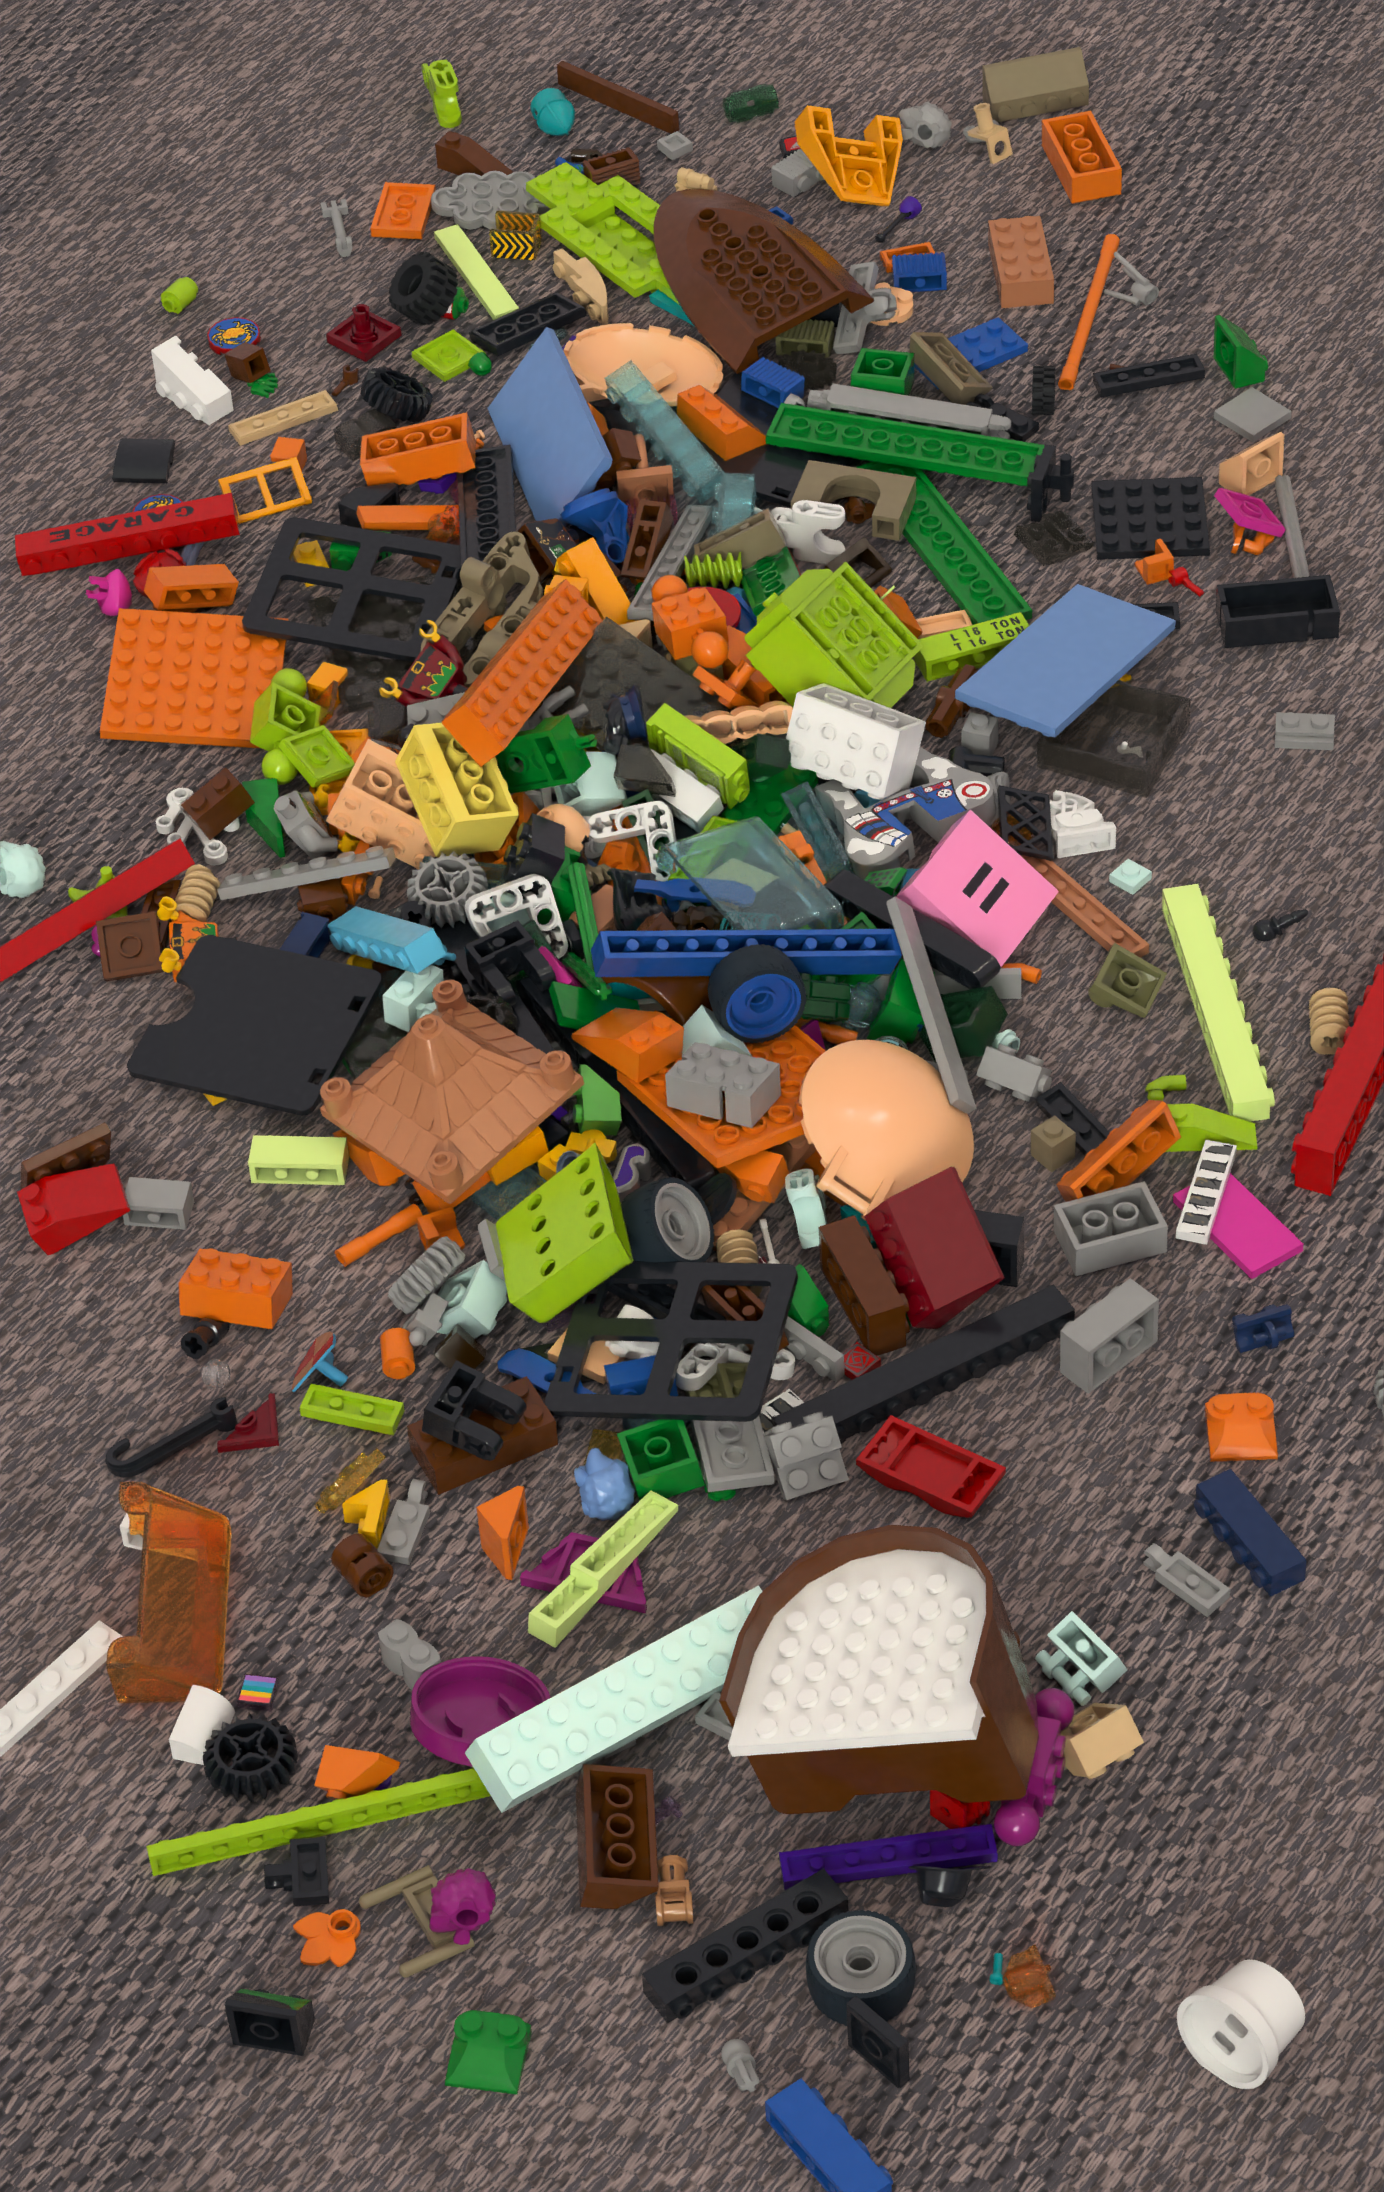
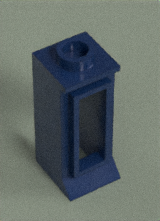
(308, 936)

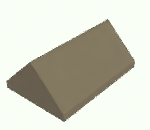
(947, 367)

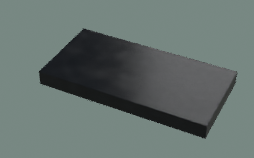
(527, 323)

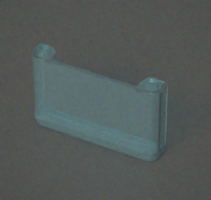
(753, 878)

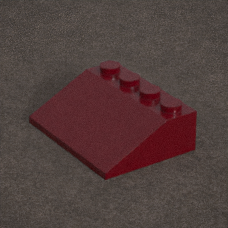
(935, 1248)

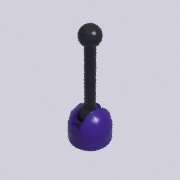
(909, 209)

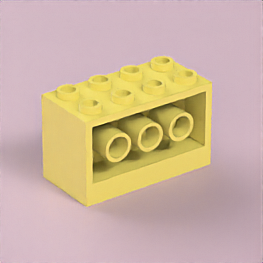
(455, 798)

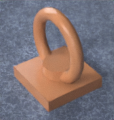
(644, 480)

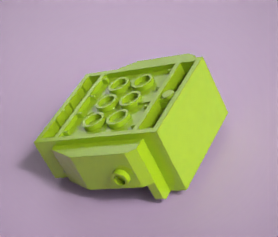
(835, 634)

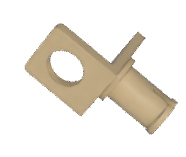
(990, 133)

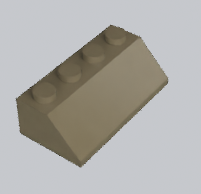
(1036, 84)

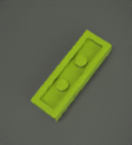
(352, 1409)

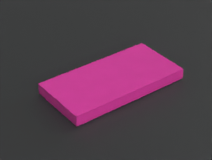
(1248, 1230)

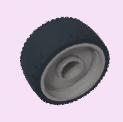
(668, 1223)
(862, 1958)

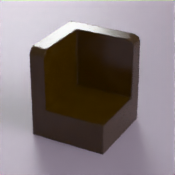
(460, 1347)

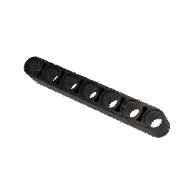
(945, 949)

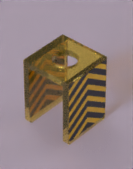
(516, 235)

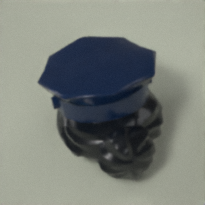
(624, 720)

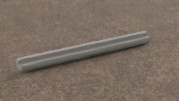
(1291, 524)

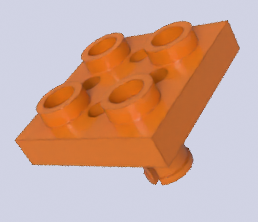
(729, 690)

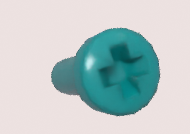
(997, 1977)

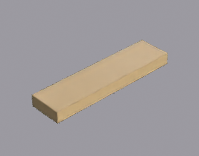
(282, 417)

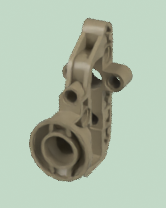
(484, 597)

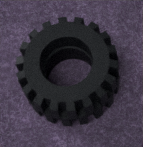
(423, 288)

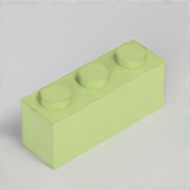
(298, 1160)

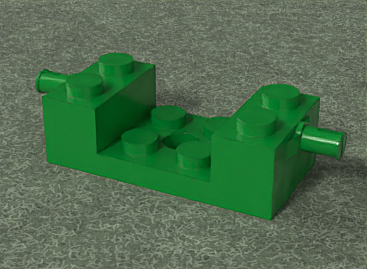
(550, 755)

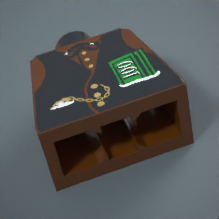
(546, 543)

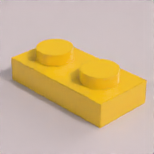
(310, 554)

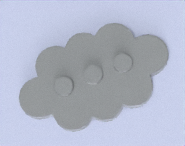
(476, 198)

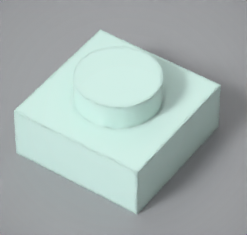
(1130, 876)

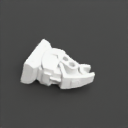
(1079, 826)

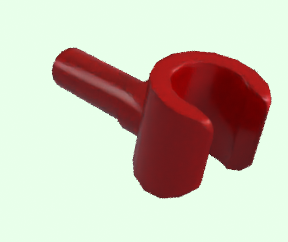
(1180, 576)

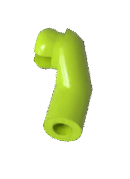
(1165, 1083)

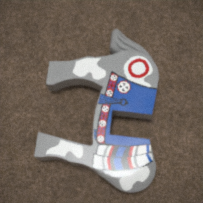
(939, 798)

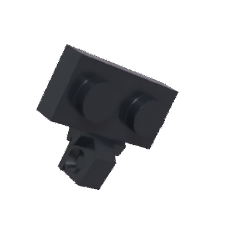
(302, 1873)

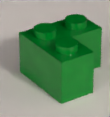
(899, 1009)

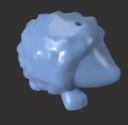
(604, 1486)

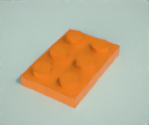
(402, 211)

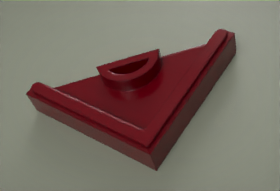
(255, 1430)

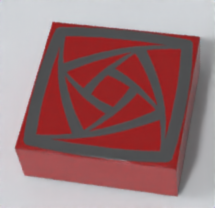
(859, 1361)

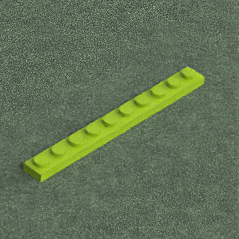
(315, 1821)

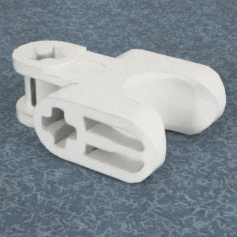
(803, 530)

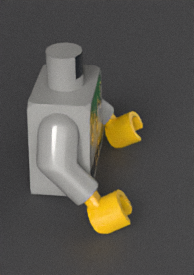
(307, 826)

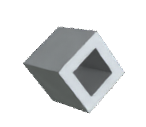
(980, 734)

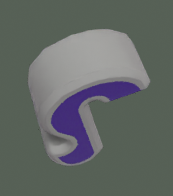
(631, 1167)

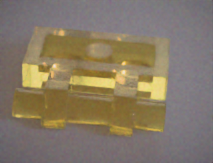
(349, 1480)

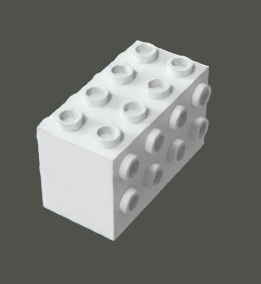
(853, 741)

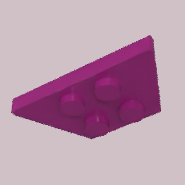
(555, 1567)

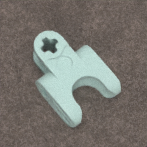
(808, 1205)

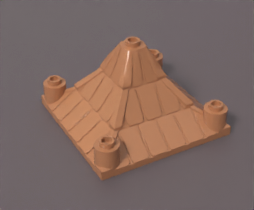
(451, 1095)

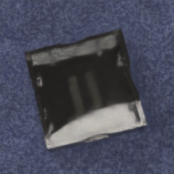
(1092, 743)

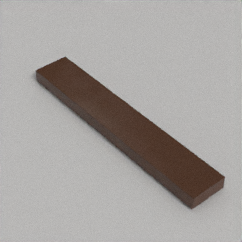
(617, 97)

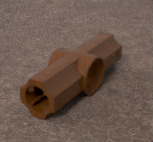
(947, 708)

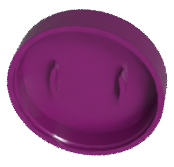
(467, 1699)

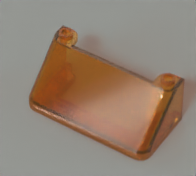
(179, 1599)

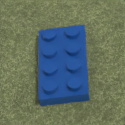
(987, 345)

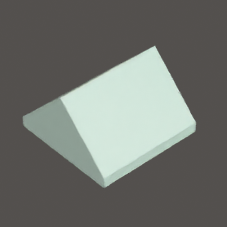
(706, 1029)

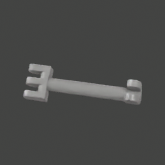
(343, 242)

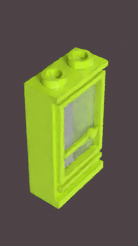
(700, 753)

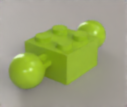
(278, 715)

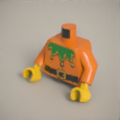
(182, 934)

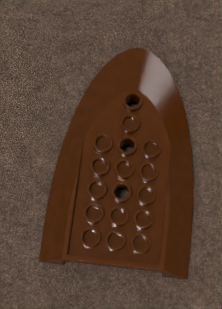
(712, 259)

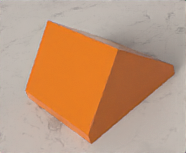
(504, 1529)

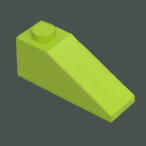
(1202, 1124)

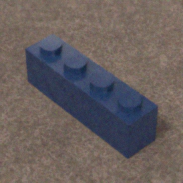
(1250, 1533)

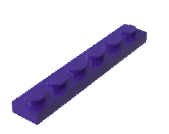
(891, 1855)

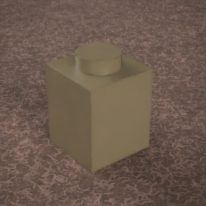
(1053, 1143)

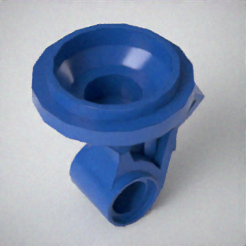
(604, 518)

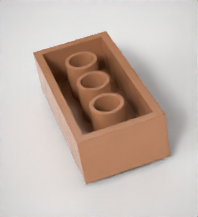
(1020, 261)

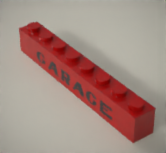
(127, 534)

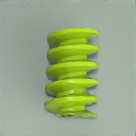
(714, 571)

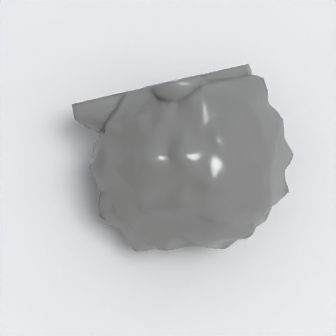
(925, 125)

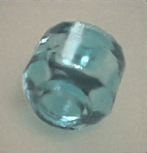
(863, 1005)

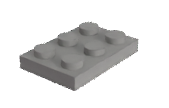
(732, 1454)

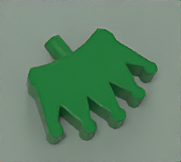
(264, 385)

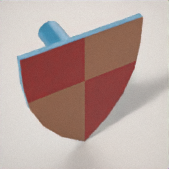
(321, 1359)

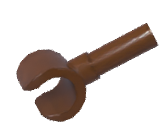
(349, 378)

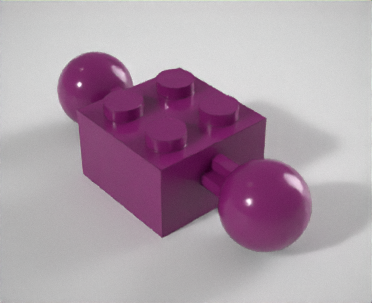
(1018, 1819)

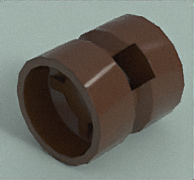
(362, 1565)

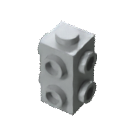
(1023, 1076)

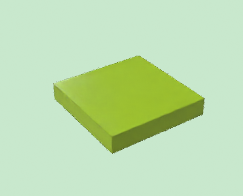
(446, 355)
(317, 756)

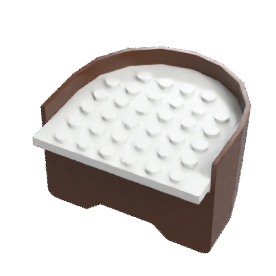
(882, 1676)

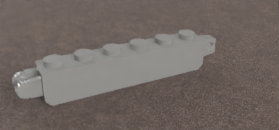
(910, 410)

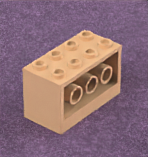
(379, 808)

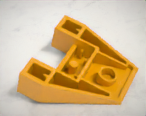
(852, 168)

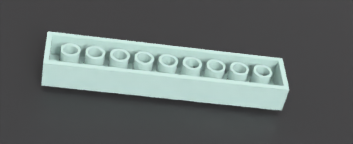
(610, 1707)

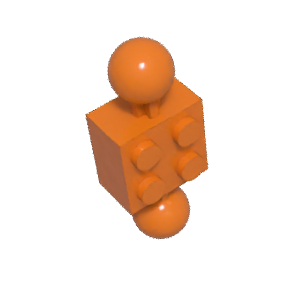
(689, 622)

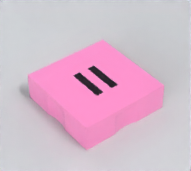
(979, 888)

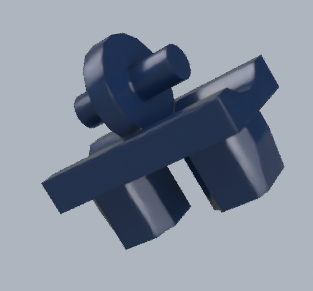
(1263, 1328)

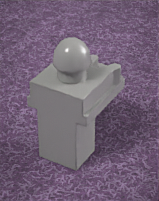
(425, 1321)

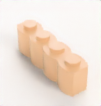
(746, 721)

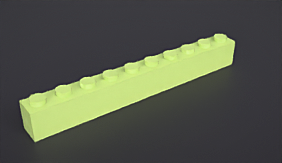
(1216, 1003)

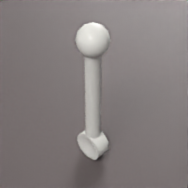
(764, 1229)

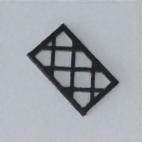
(1024, 799)

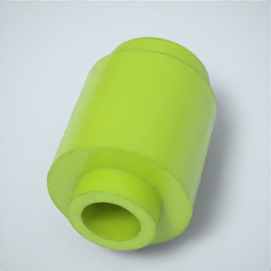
(179, 295)

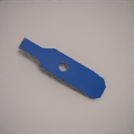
(673, 890)
(537, 1369)

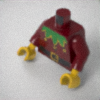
(432, 675)

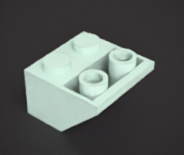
(595, 789)

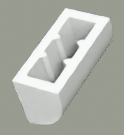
(200, 1715)

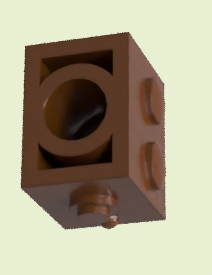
(323, 899)

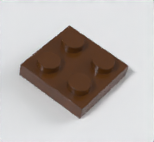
(129, 946)

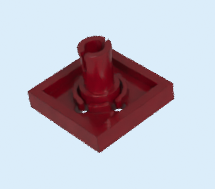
(363, 329)

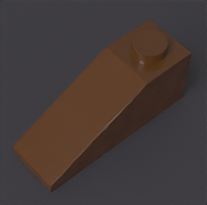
(463, 155)
(647, 538)

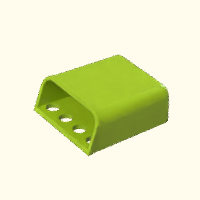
(564, 1238)

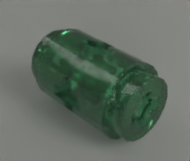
(764, 100)

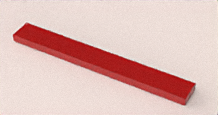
(93, 907)

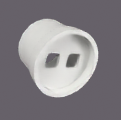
(1241, 2023)

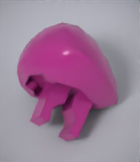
(112, 593)

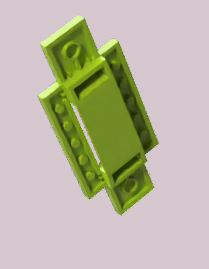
(587, 224)

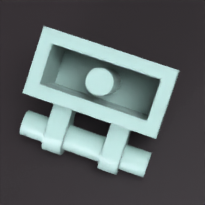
(411, 997)
(1086, 1652)

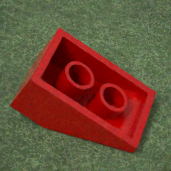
(72, 1205)

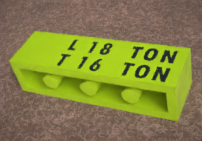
(968, 645)

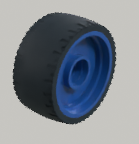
(756, 993)

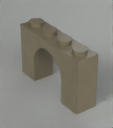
(890, 492)

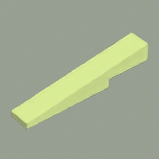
(599, 1568)

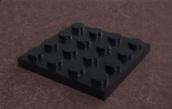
(1139, 511)

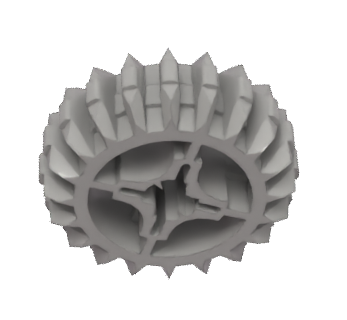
(458, 875)
(426, 1275)

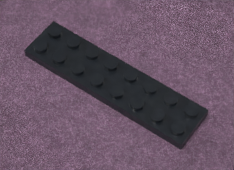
(486, 502)

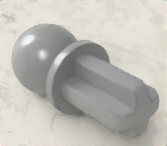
(740, 2064)

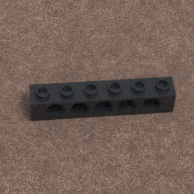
(726, 1947)

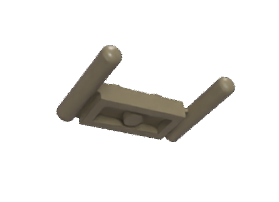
(417, 1894)

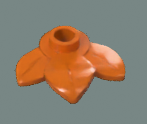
(325, 1940)

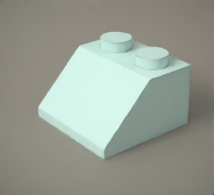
(473, 1300)

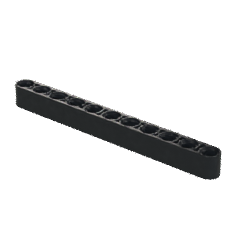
(665, 1146)

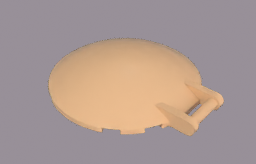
(608, 347)
(880, 1122)

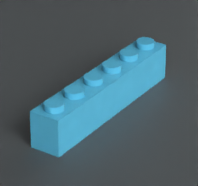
(386, 939)

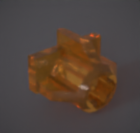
(444, 525)
(1028, 1979)

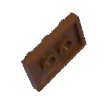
(78, 1153)

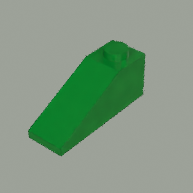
(262, 815)

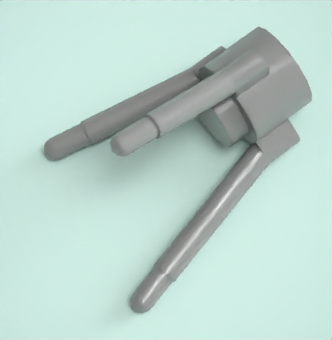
(1142, 289)

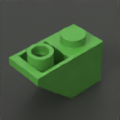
(596, 1104)

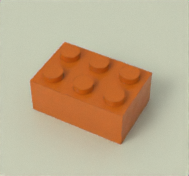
(235, 1288)

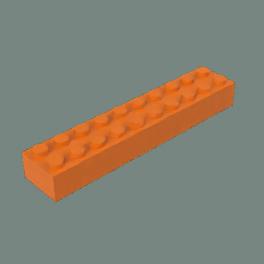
(522, 673)

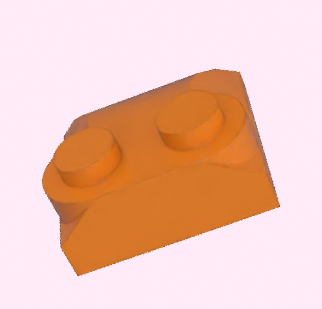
(1241, 1427)

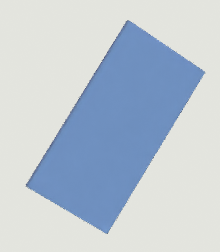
(550, 430)
(1065, 660)

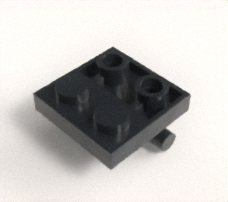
(1047, 478)

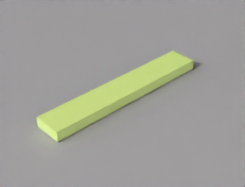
(475, 271)

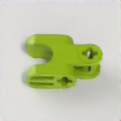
(442, 86)

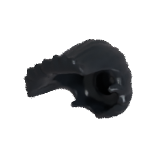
(633, 907)

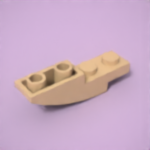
(585, 282)

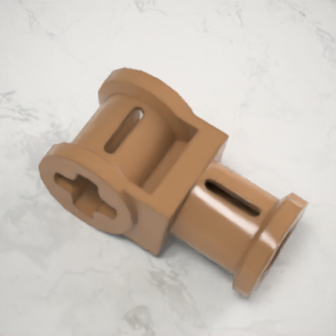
(673, 1893)

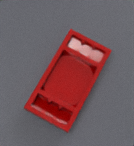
(930, 1468)

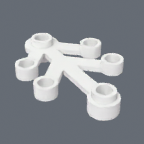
(215, 851)

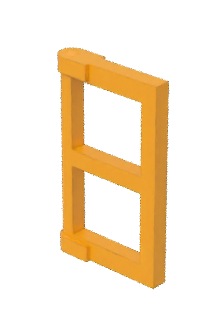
(259, 474)

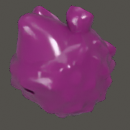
(461, 1904)

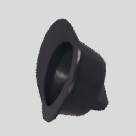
(943, 1886)

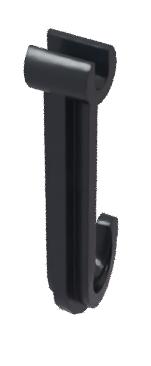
(220, 1418)

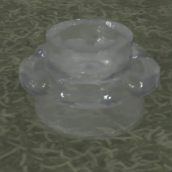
(216, 1374)

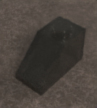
(641, 770)

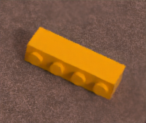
(603, 587)

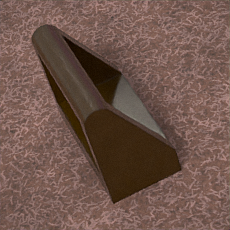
(865, 552)

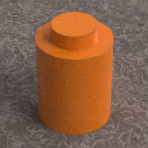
(397, 1353)

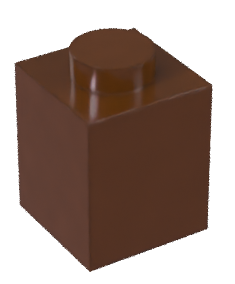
(247, 362)

